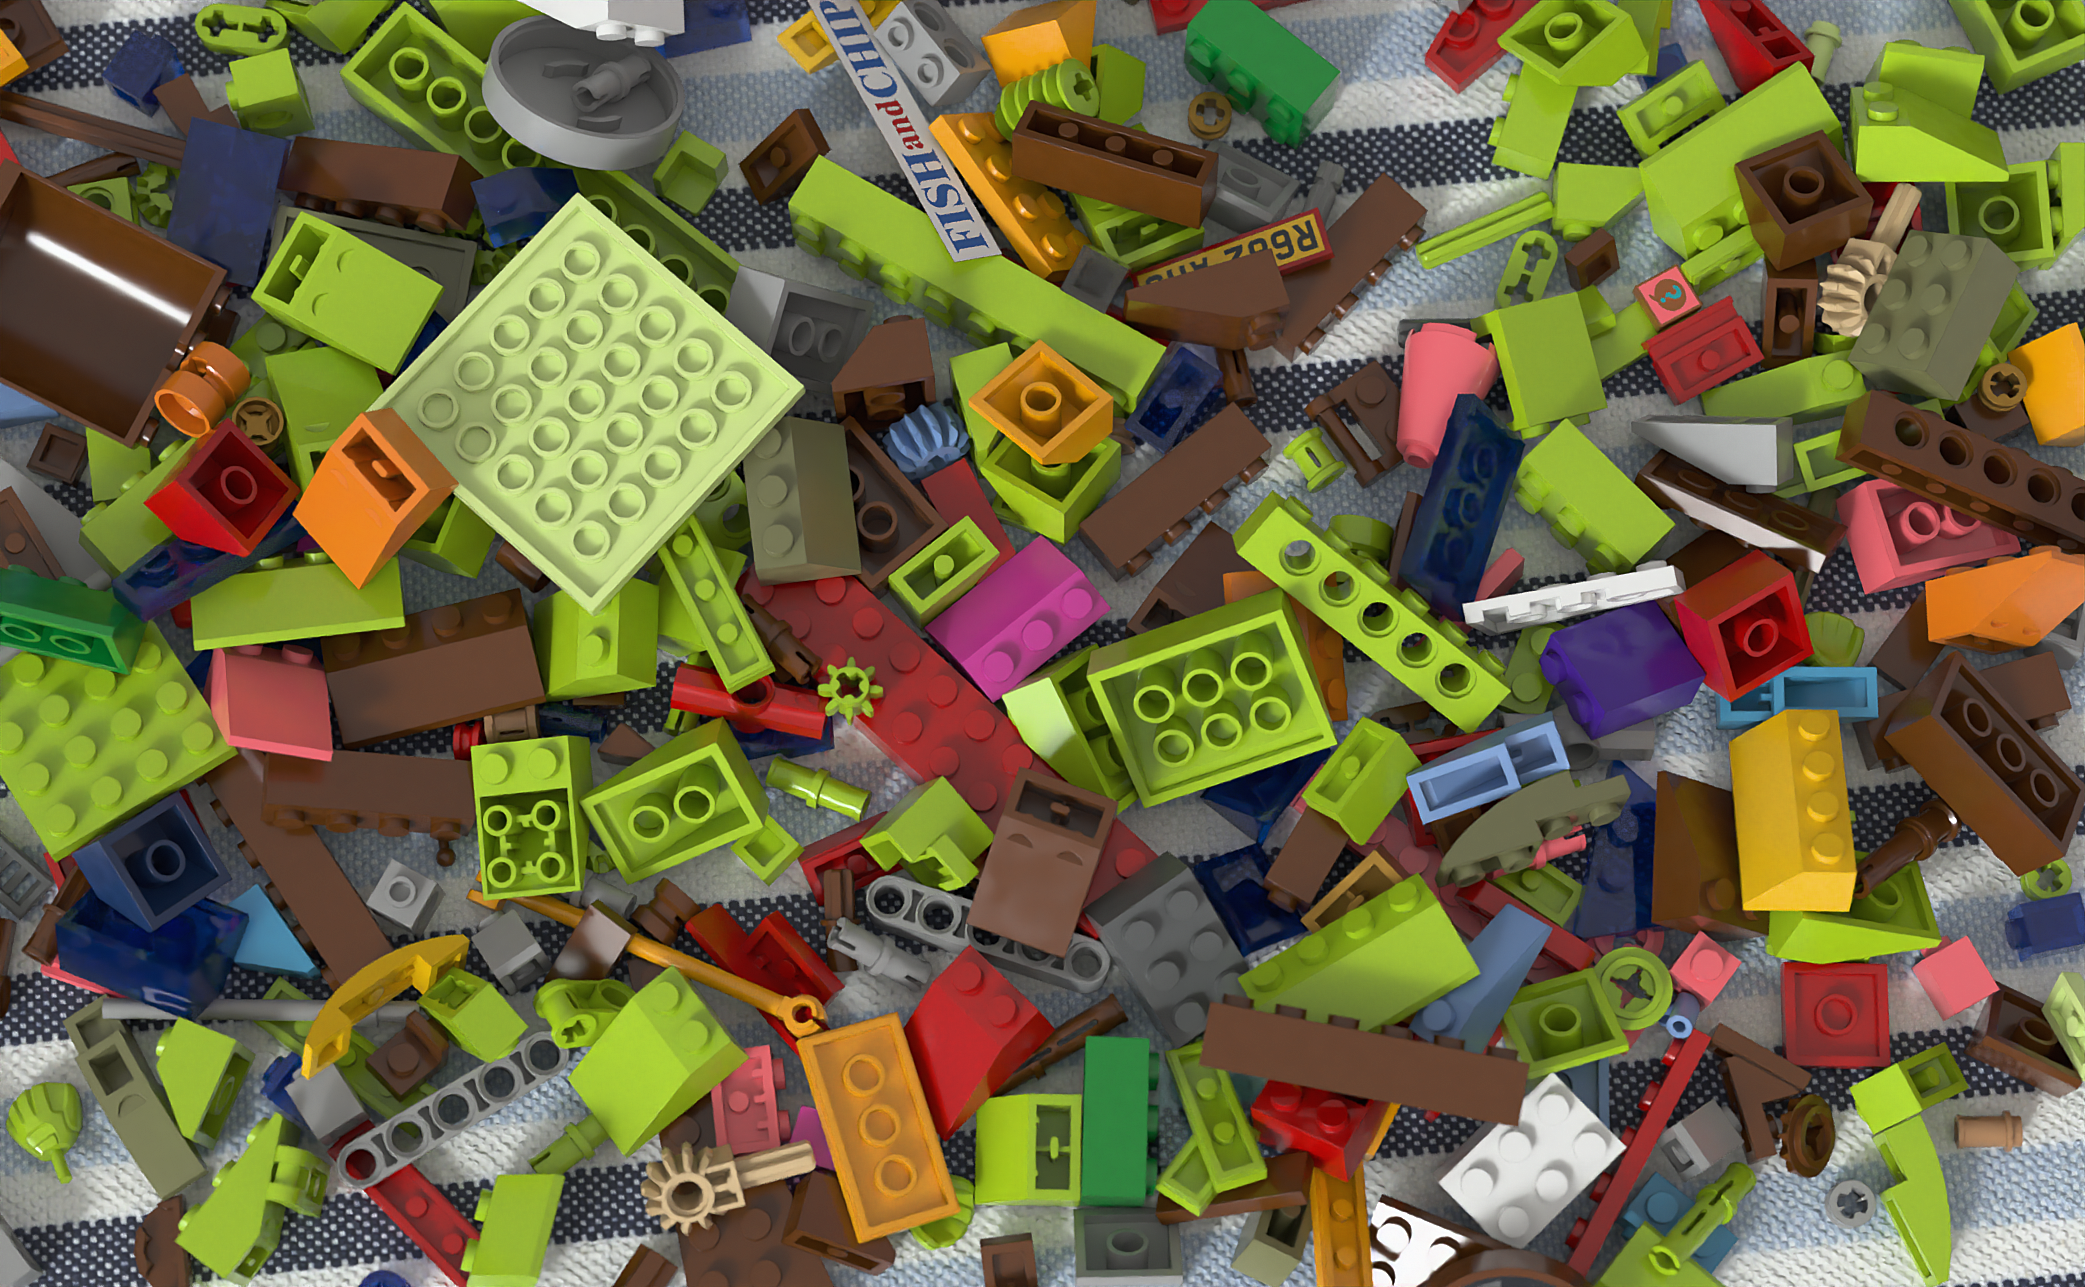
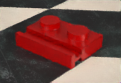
(1702, 351)

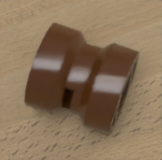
(665, 913)

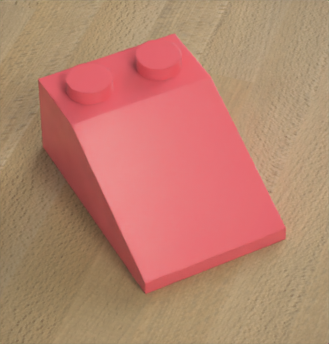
(1912, 539)
(270, 699)

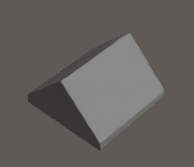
(1248, 191)
(1125, 1249)

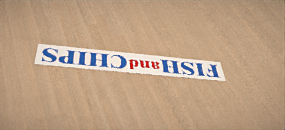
(905, 130)

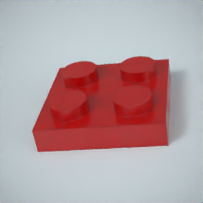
(1835, 1015)

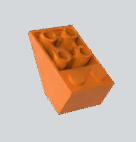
(372, 493)
(2006, 602)

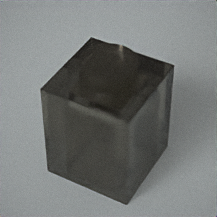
(1096, 278)

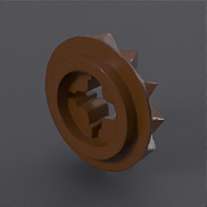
(1807, 1135)

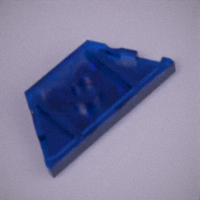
(1620, 867)

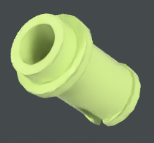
(1822, 41)

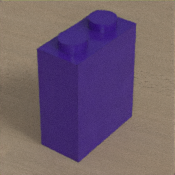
(1621, 668)

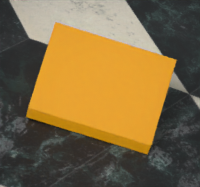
(1040, 38)
(2055, 385)

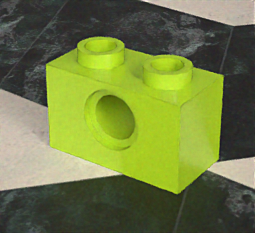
(269, 94)

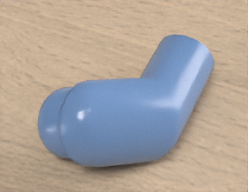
(1681, 1015)

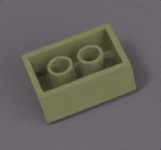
(1934, 314)

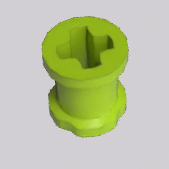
(1312, 443)

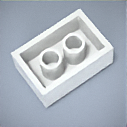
(1527, 1174)

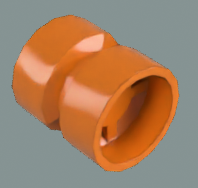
(202, 389)

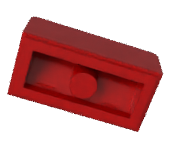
(843, 851)

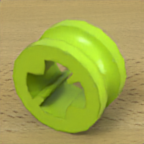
(2061, 882)

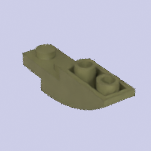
(1513, 829)
(133, 1100)

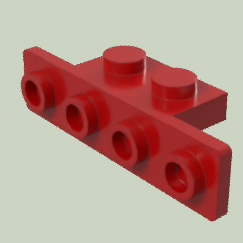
(769, 958)

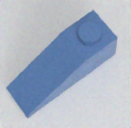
(1504, 957)

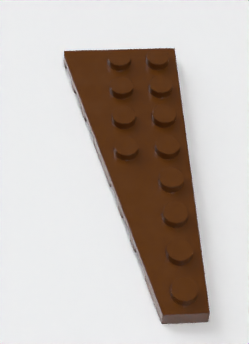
(745, 1242)

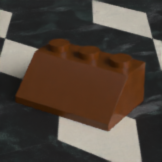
(886, 375)

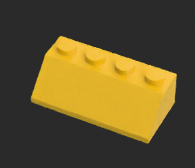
(1793, 814)

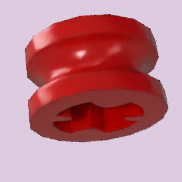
(467, 736)

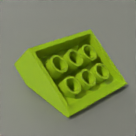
(1212, 697)

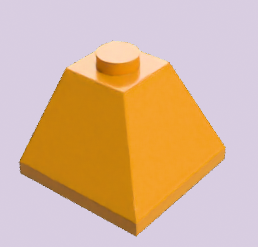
(1046, 406)

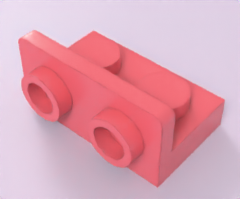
(748, 1105)

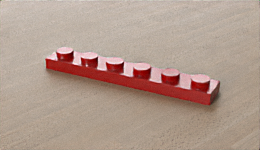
(1613, 1189)

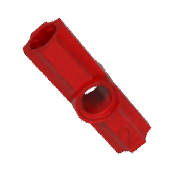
(780, 709)

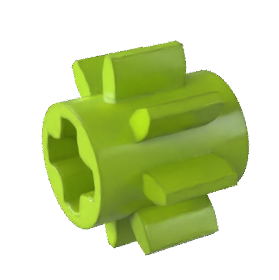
(852, 677)

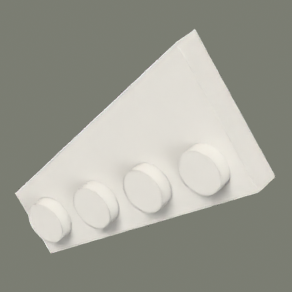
(1566, 601)

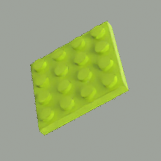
(101, 744)

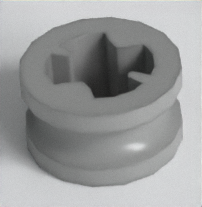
(1856, 1219)

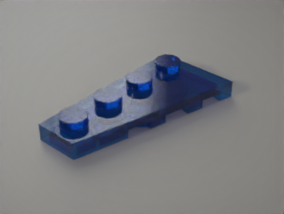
(185, 569)

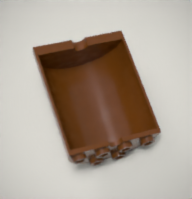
(95, 307)

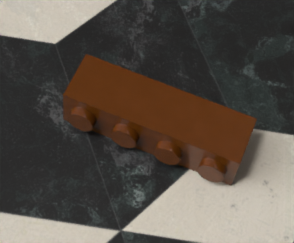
(1114, 164)
(381, 183)
(1363, 246)
(1176, 492)
(2028, 685)
(370, 793)

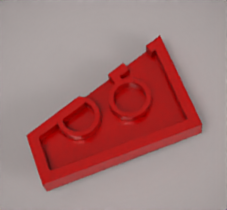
(1469, 42)

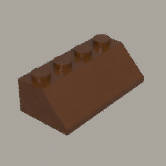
(435, 670)
(1988, 765)

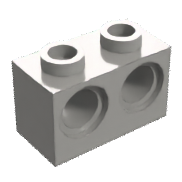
(932, 51)

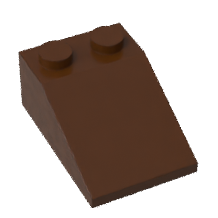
(1214, 306)
(1698, 863)

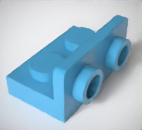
(1663, 1207)

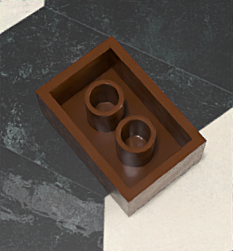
(889, 512)

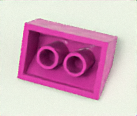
(1017, 618)

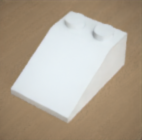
(616, 19)

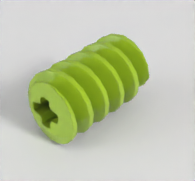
(1060, 85)

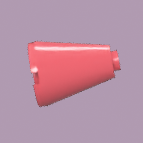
(1437, 368)

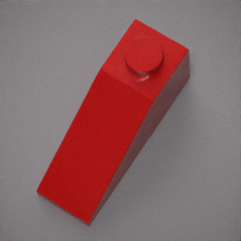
(1753, 41)

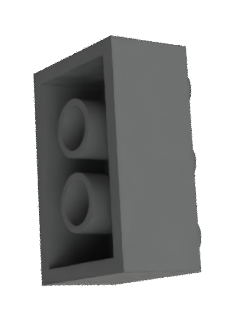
(1169, 946)

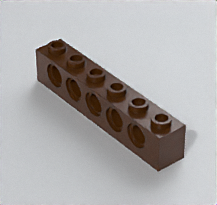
(1975, 476)

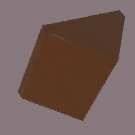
(2021, 1043)

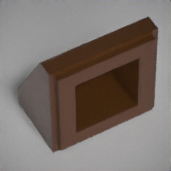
(624, 746)

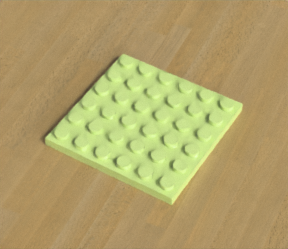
(589, 402)

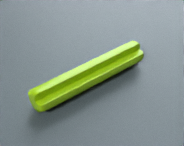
(1484, 230)

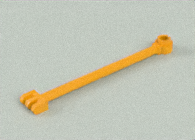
(694, 969)

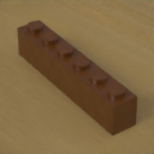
(301, 872)
(1365, 1063)

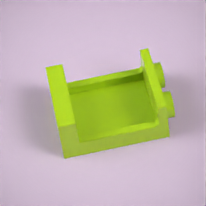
(1545, 363)

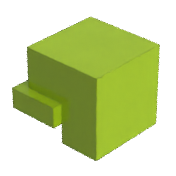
(930, 836)

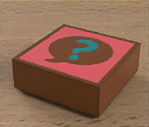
(1667, 298)

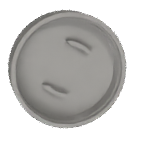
(531, 89)

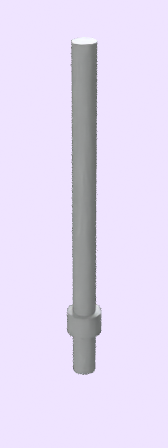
(256, 1010)

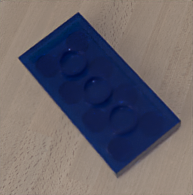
(1461, 507)

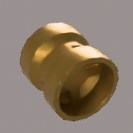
(262, 419)

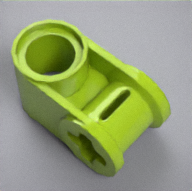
(580, 1008)

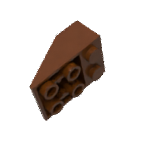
(1192, 582)
(1042, 862)

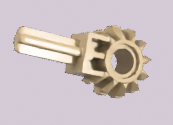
(1865, 266)
(719, 1180)

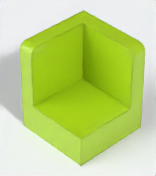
(690, 173)

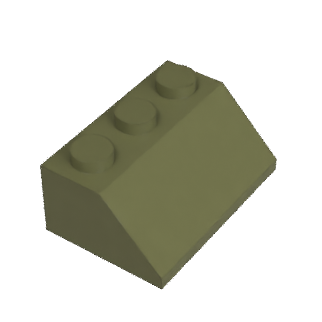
(801, 503)

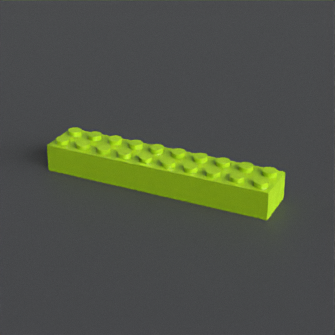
(434, 99)

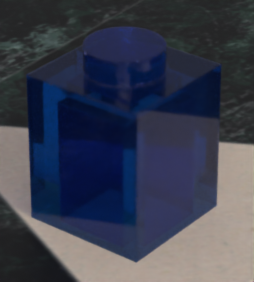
(140, 68)
(2047, 927)

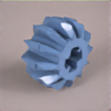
(926, 441)

